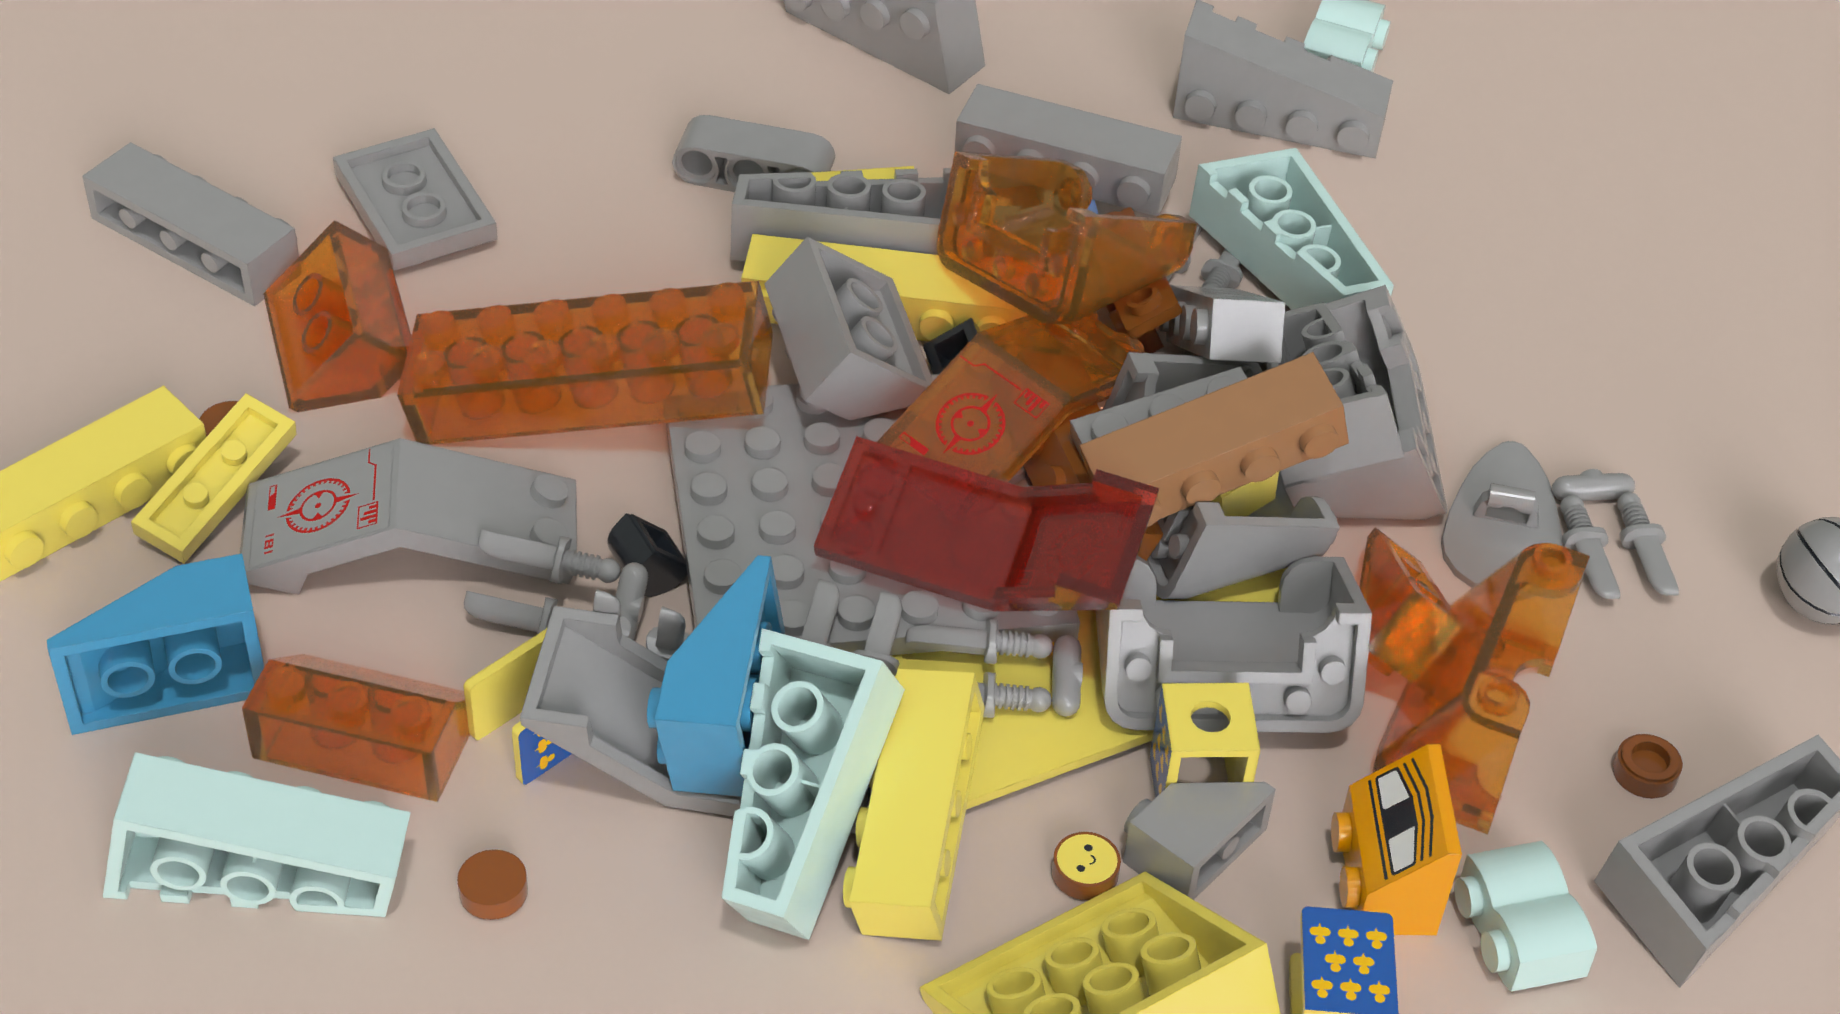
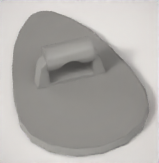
(1499, 513)

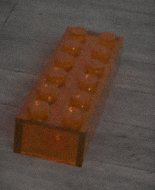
(587, 363)

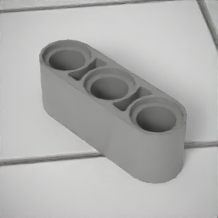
(722, 148)

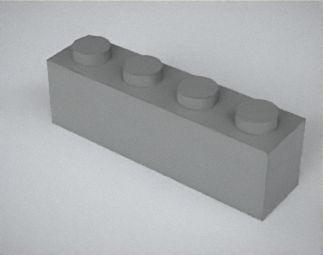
(1121, 159)
(190, 222)
(1227, 324)

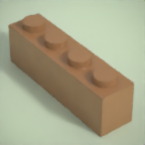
(1226, 437)

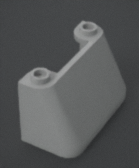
(1400, 487)
(1201, 544)
(1297, 653)

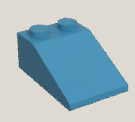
(161, 648)
(709, 685)

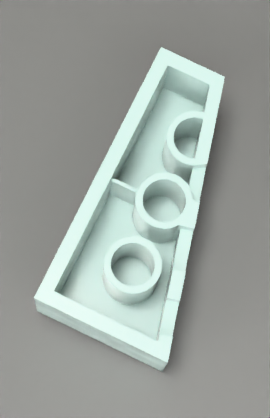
(1284, 228)
(804, 776)
(250, 840)

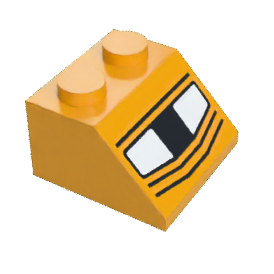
(1400, 842)

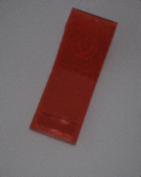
(984, 535)

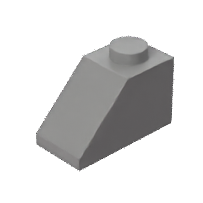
(1196, 831)

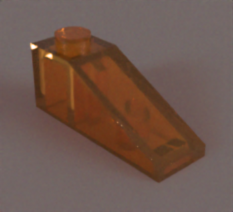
(1407, 609)

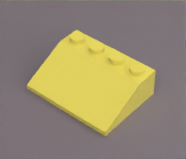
(1118, 954)

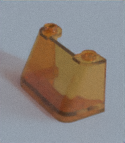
(1032, 241)
(1469, 691)

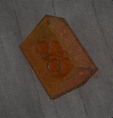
(338, 322)
(356, 724)

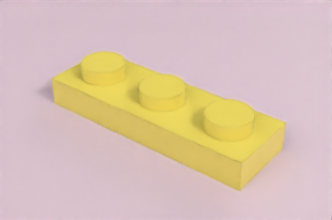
(214, 478)

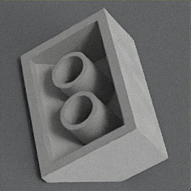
(846, 334)

